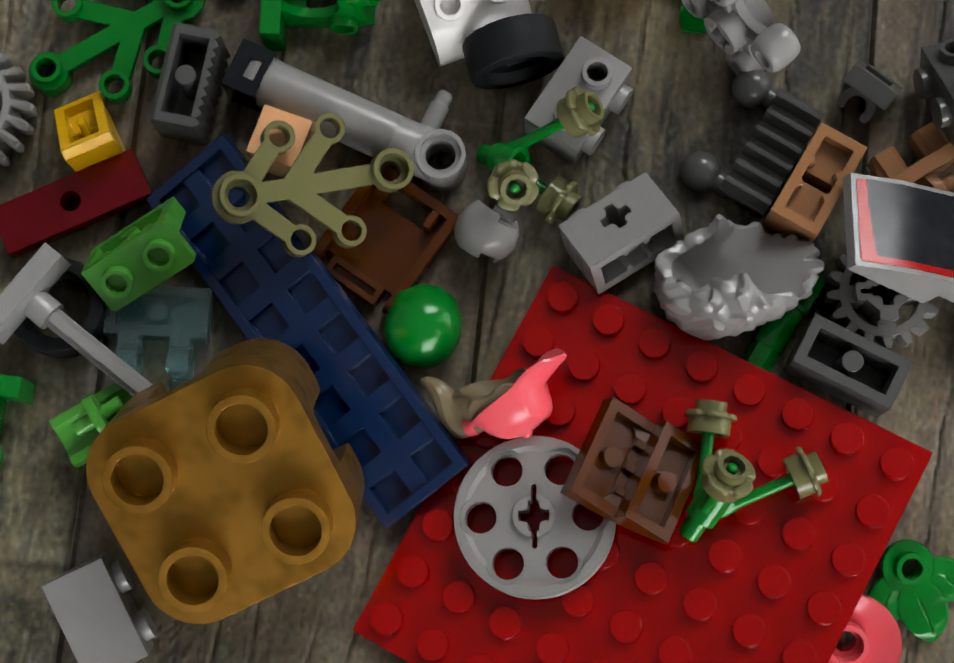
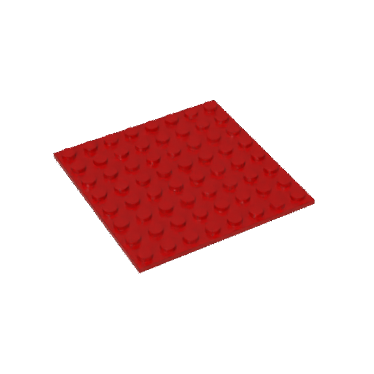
(751, 590)

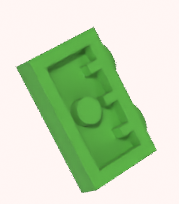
(139, 256)

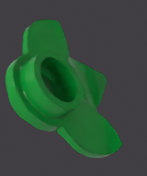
(920, 597)

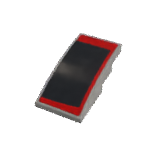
(900, 235)

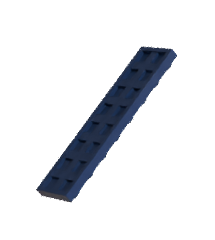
(298, 302)

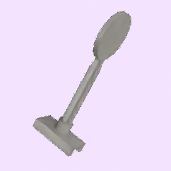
(29, 298)

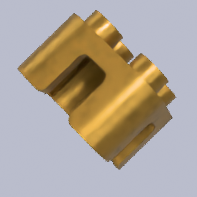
(226, 484)

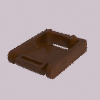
(394, 249)

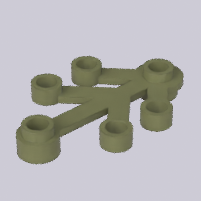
(303, 186)

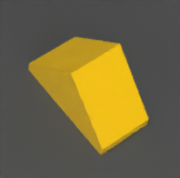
(87, 132)

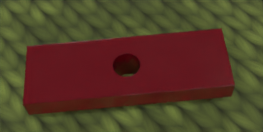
(44, 213)

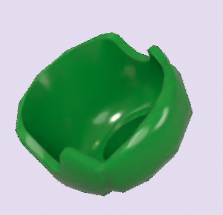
(423, 326)

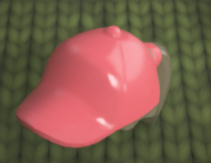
(498, 407)

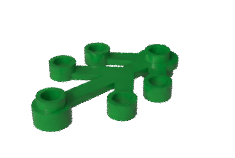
(122, 29)

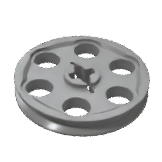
(513, 534)

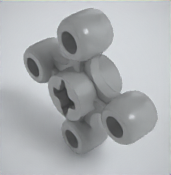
(743, 34)

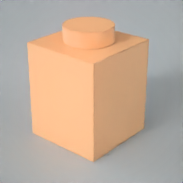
(302, 132)

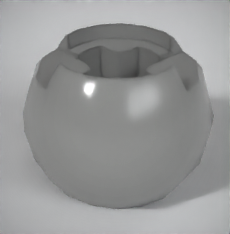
(486, 231)

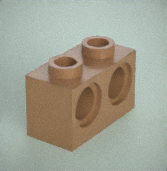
(814, 184)

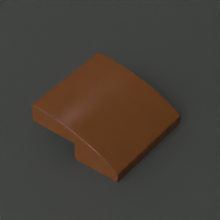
(634, 471)

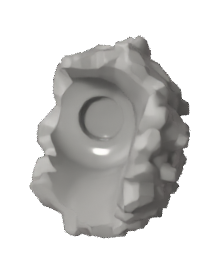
(733, 278)

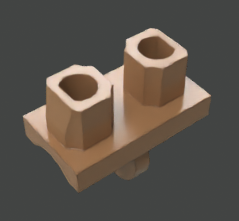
(934, 156)

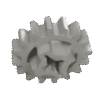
(881, 317)

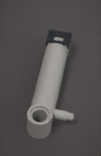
(261, 79)

